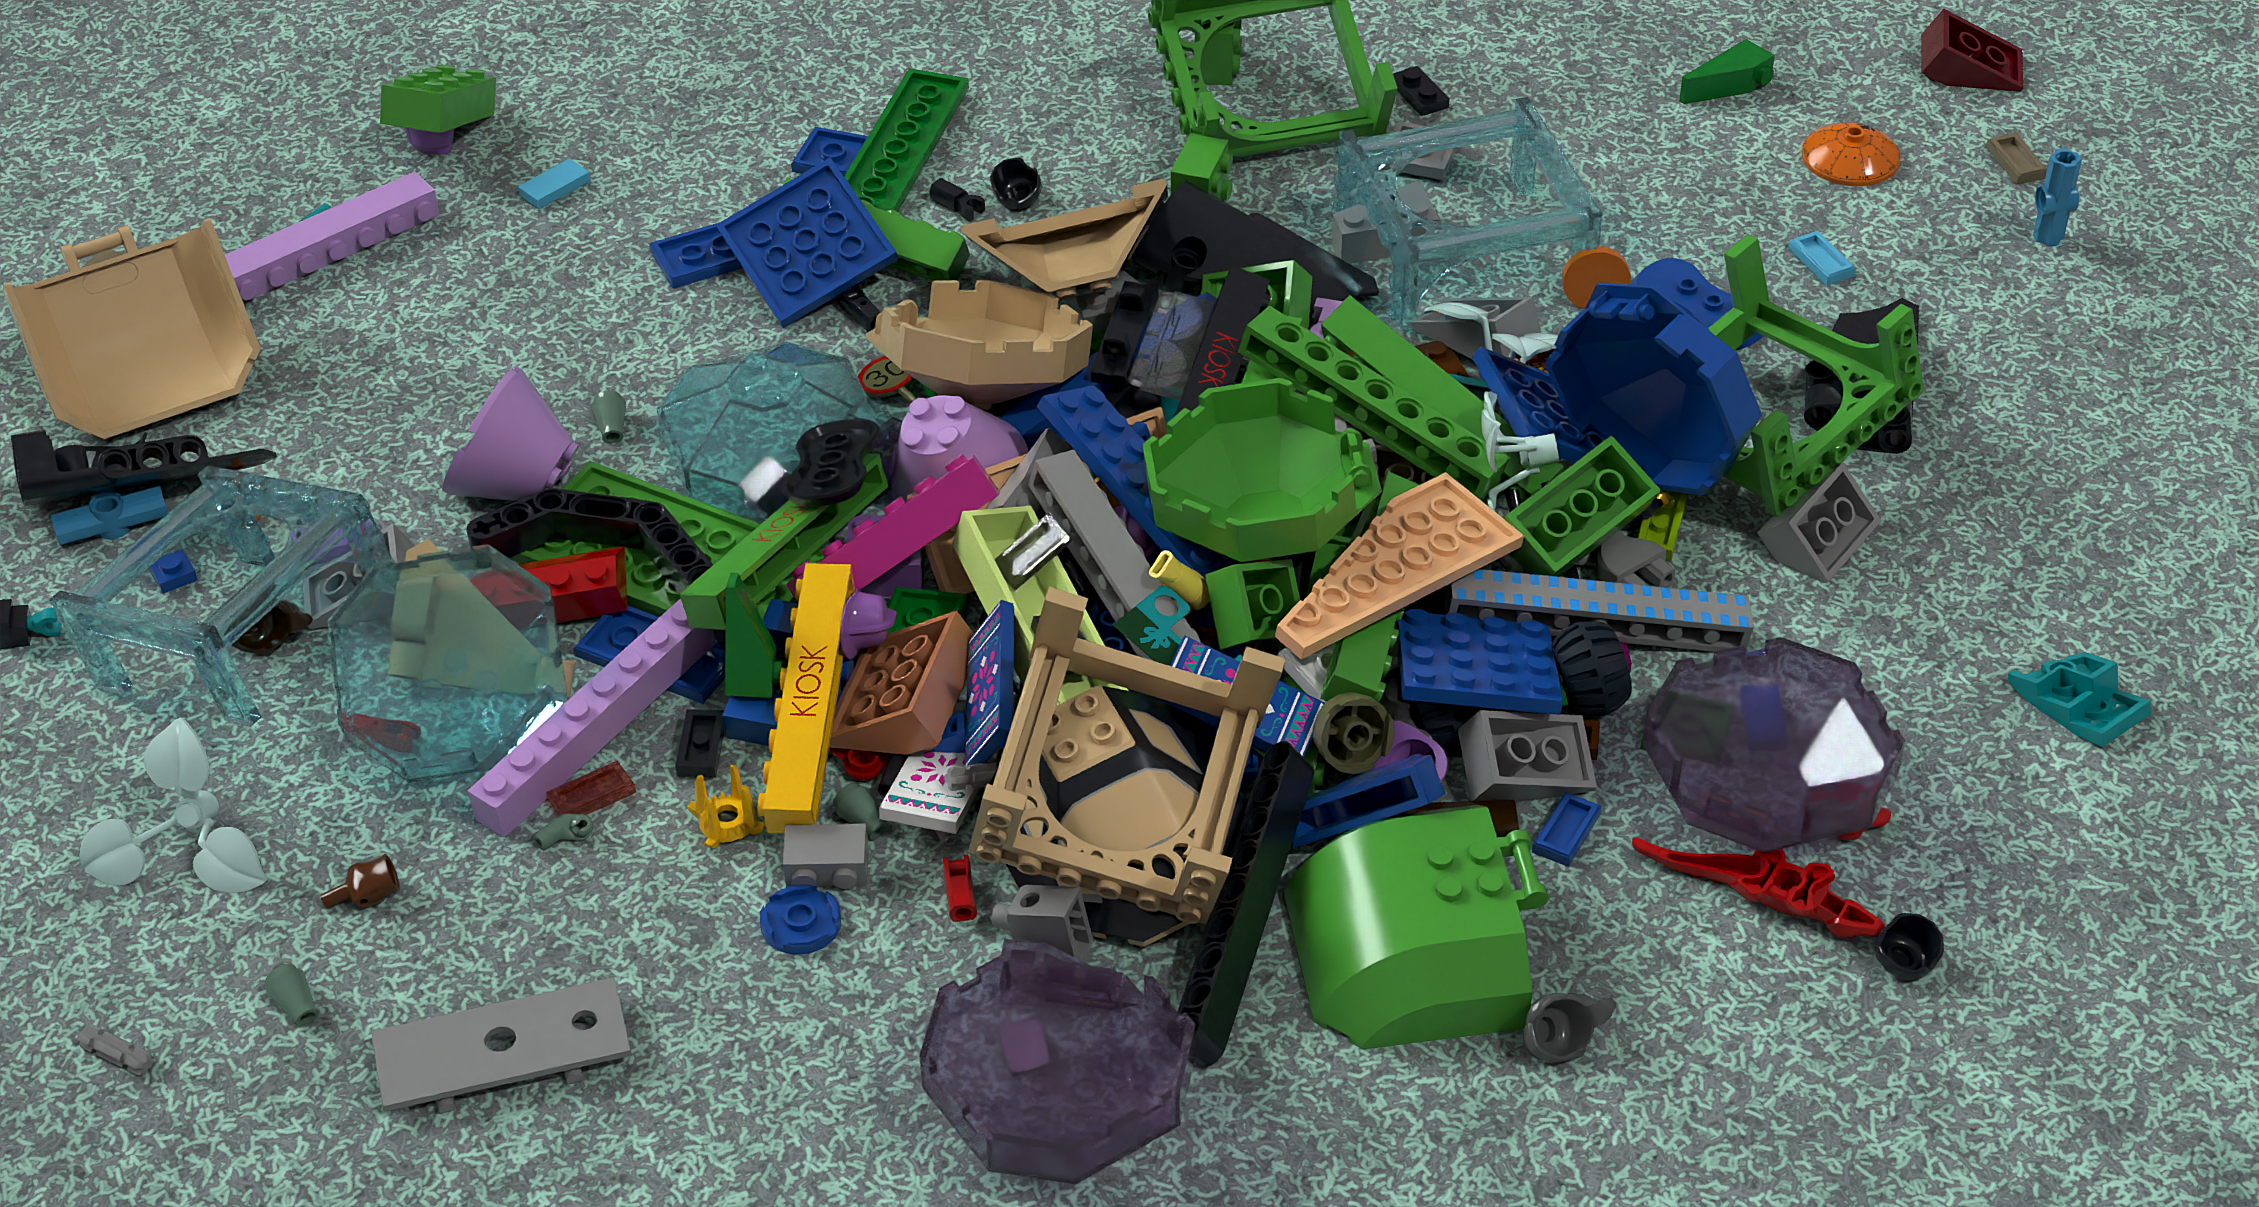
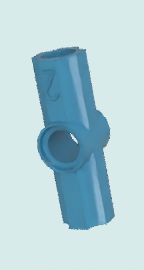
(2057, 197)
(109, 515)

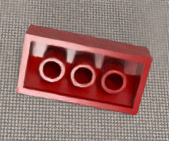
(585, 582)

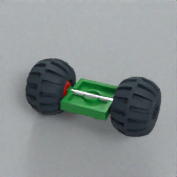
(1590, 675)

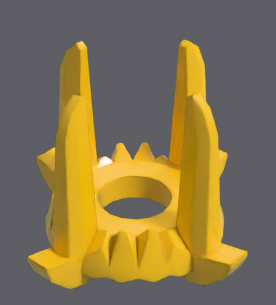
(708, 811)

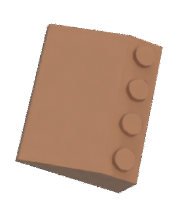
(904, 689)

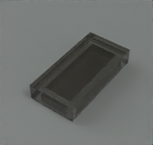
(1032, 551)

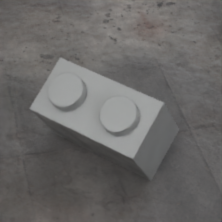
(826, 855)

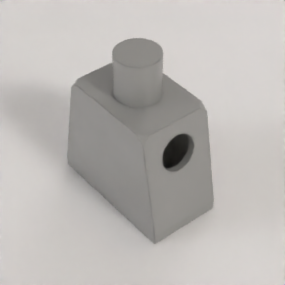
(1047, 916)

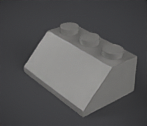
(1822, 526)

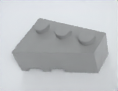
(1359, 241)

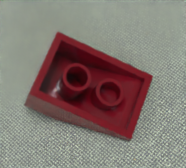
(1969, 56)

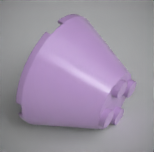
(942, 430)
(515, 445)

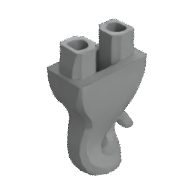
(1632, 562)

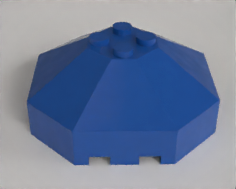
(1656, 385)

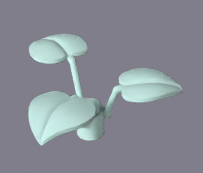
(1524, 346)
(1532, 450)
(228, 855)

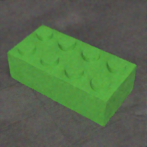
(438, 99)
(1580, 509)

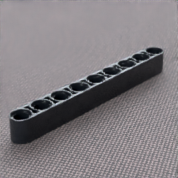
(1245, 899)

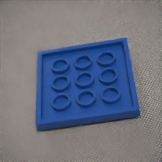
(807, 242)
(1532, 403)
(1478, 662)

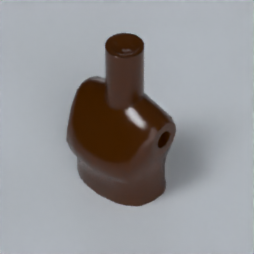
(365, 884)

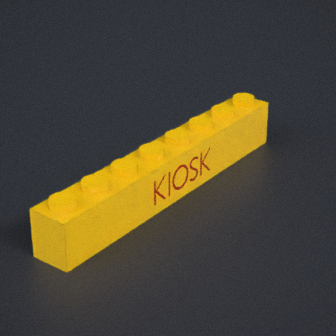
(808, 699)

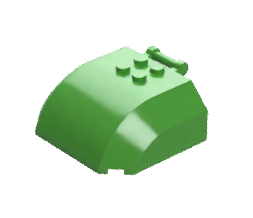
(1416, 928)

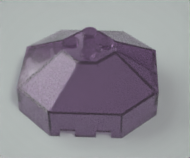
(1773, 745)
(1056, 1067)

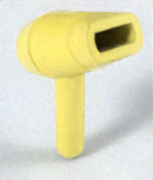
(1181, 579)

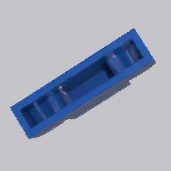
(1369, 798)

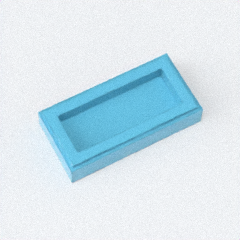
(554, 183)
(1822, 258)

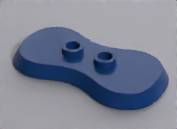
(1690, 291)

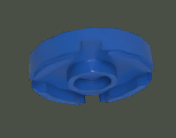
(800, 931)

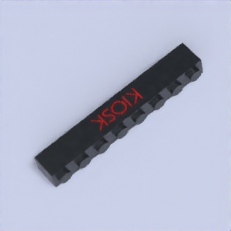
(1218, 356)

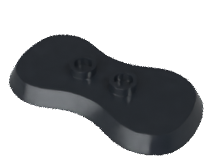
(831, 462)

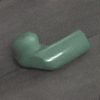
(565, 827)

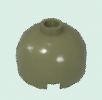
(1353, 732)

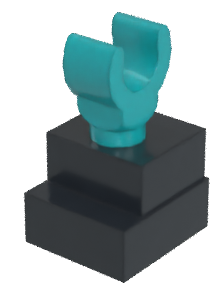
(18, 624)

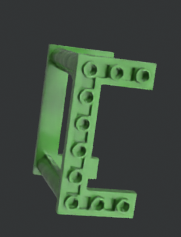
(1202, 113)
(1890, 369)

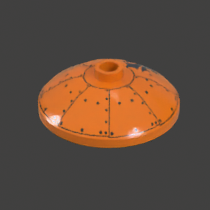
(1851, 154)

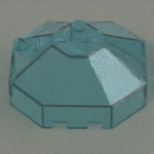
(749, 406)
(446, 662)

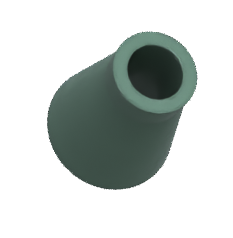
(609, 413)
(857, 807)
(291, 992)

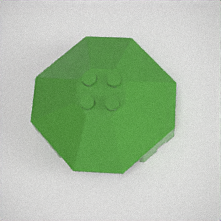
(1258, 471)

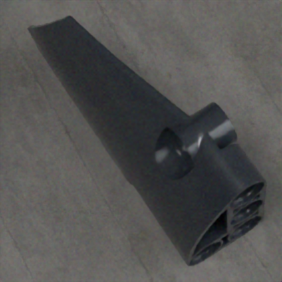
(1207, 236)
(1825, 389)
(65, 473)

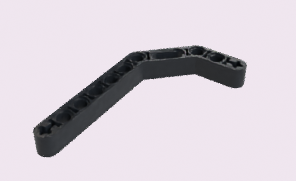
(595, 520)

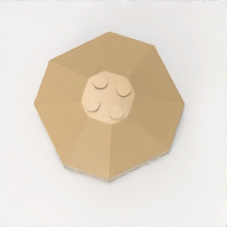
(984, 341)

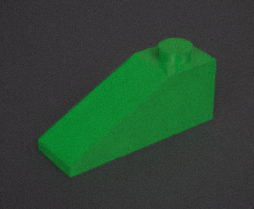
(1729, 74)
(749, 648)

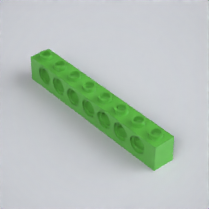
(1371, 402)

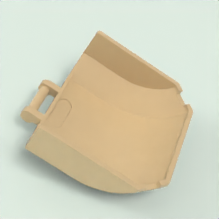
(136, 331)

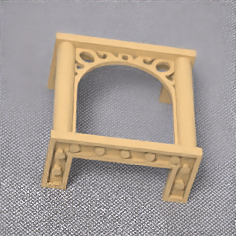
(1002, 808)

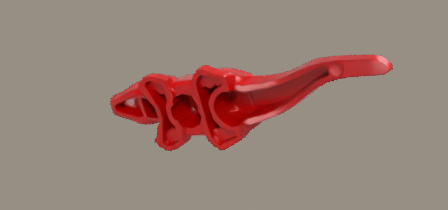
(1775, 884)

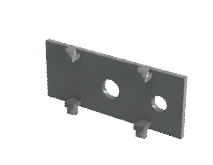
(450, 1054)

